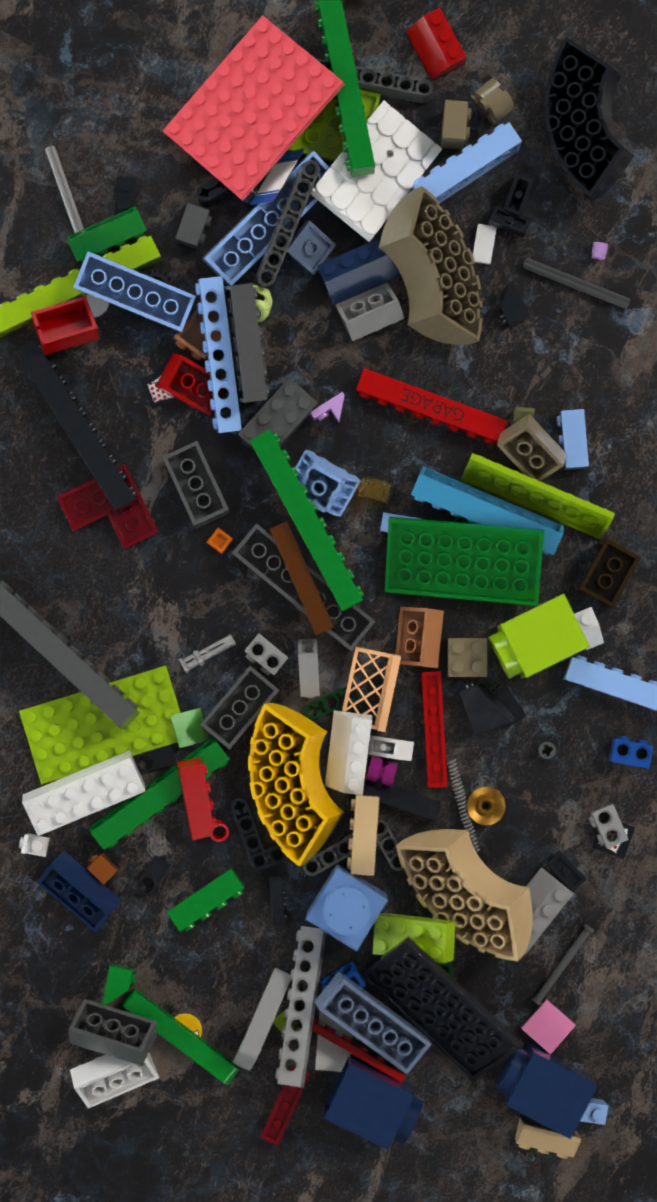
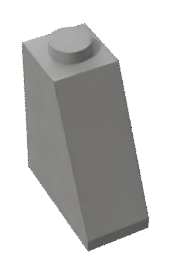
(308, 668)

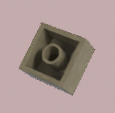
(454, 124)
(467, 657)

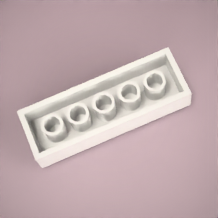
(83, 793)

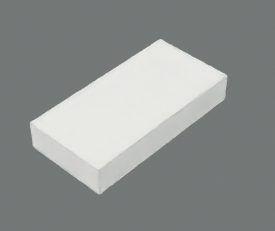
(484, 244)

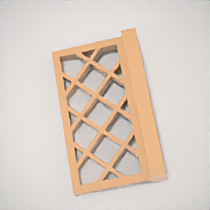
(387, 686)

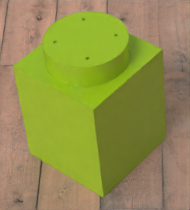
(538, 638)

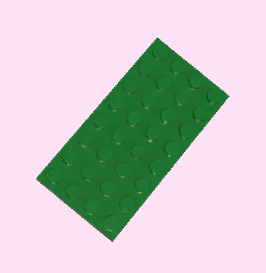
(464, 561)

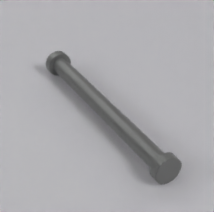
(563, 964)

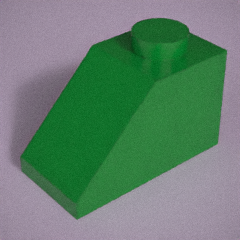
(118, 982)

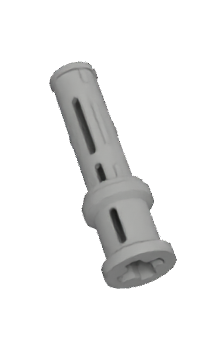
(199, 657)

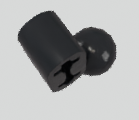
(216, 193)

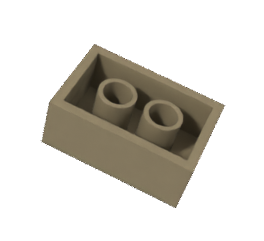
(531, 448)

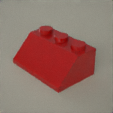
(436, 44)

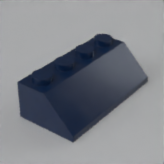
(357, 271)
(79, 891)

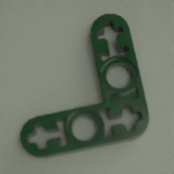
(342, 692)

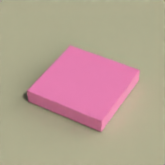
(548, 1026)

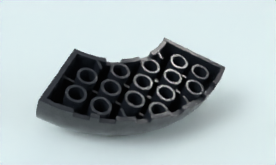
(581, 119)

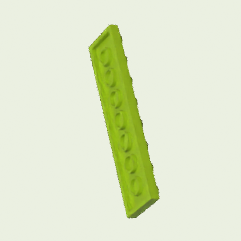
(537, 496)

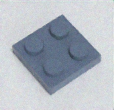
(310, 247)

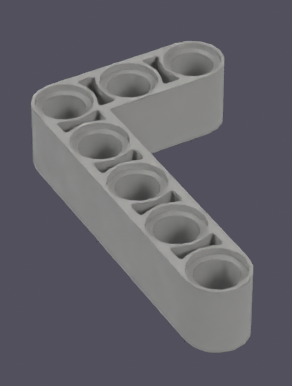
(262, 1020)

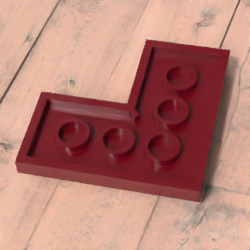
(89, 504)

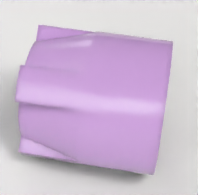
(599, 250)

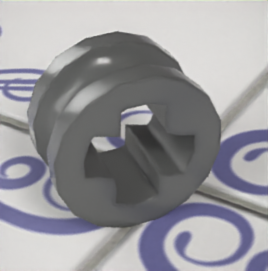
(541, 747)

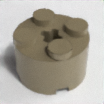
(492, 101)

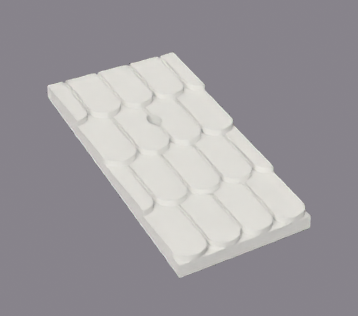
(400, 158)

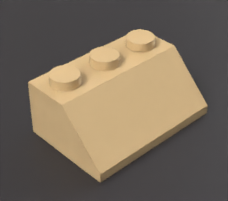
(535, 1135)

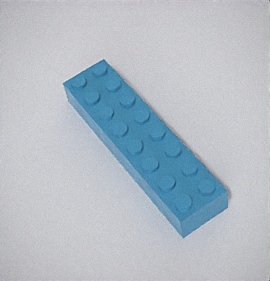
(482, 507)

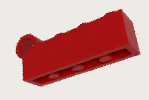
(196, 801)

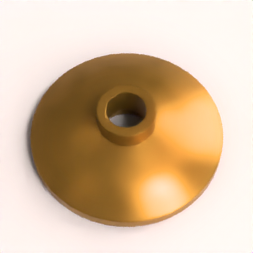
(493, 812)

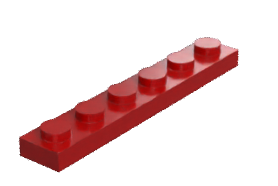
(434, 729)
(359, 1051)

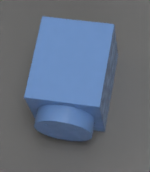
(348, 908)

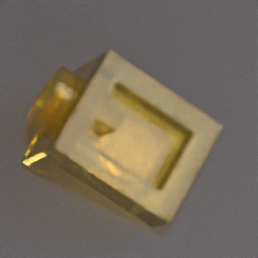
(374, 489)

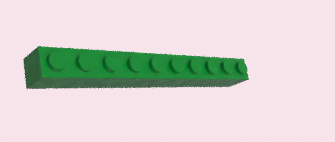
(349, 100)
(306, 520)

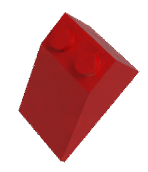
(187, 383)

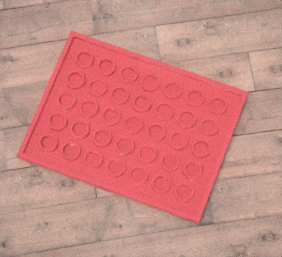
(253, 107)

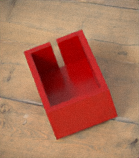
(65, 325)

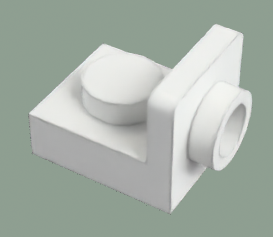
(34, 844)

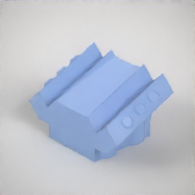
(326, 483)

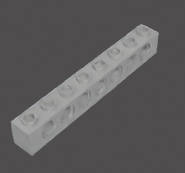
(306, 1016)

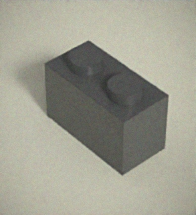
(193, 226)

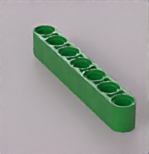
(182, 1037)

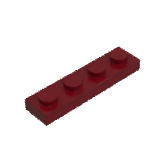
(282, 1112)

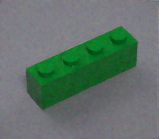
(107, 234)
(206, 899)

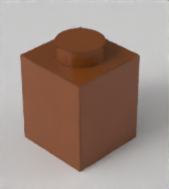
(102, 868)

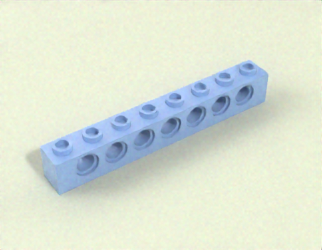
(216, 286)

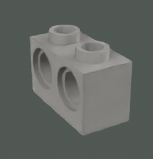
(269, 650)
(612, 823)

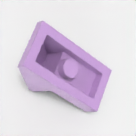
(334, 405)

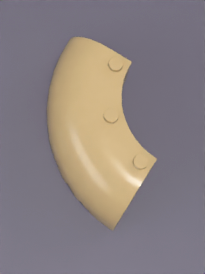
(463, 889)

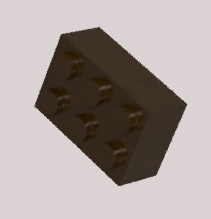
(608, 573)

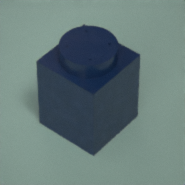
(546, 1089)
(372, 1104)

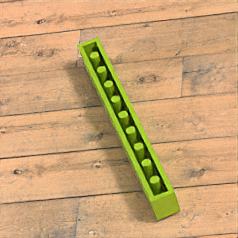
(18, 313)

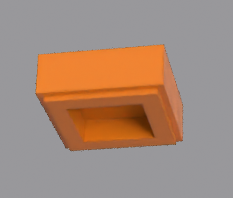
(220, 540)

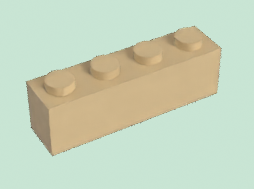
(364, 835)

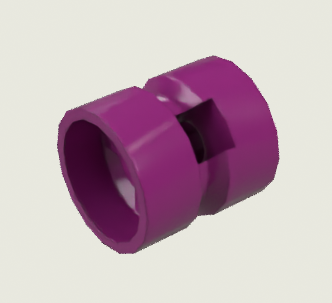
(381, 770)

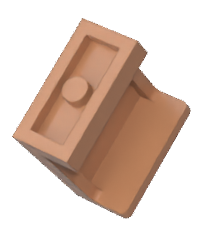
(191, 335)

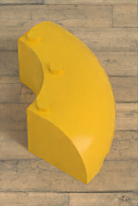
(289, 782)

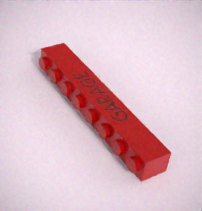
(431, 406)

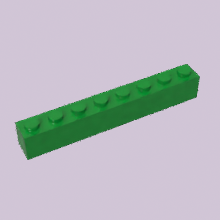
(157, 795)

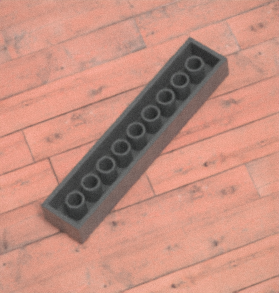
(66, 658)

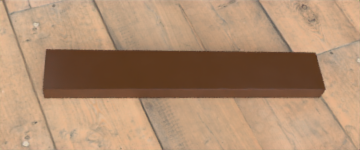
(301, 578)

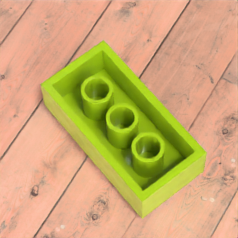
(430, 934)

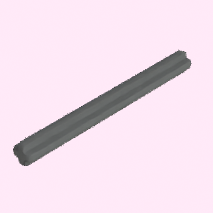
(576, 283)

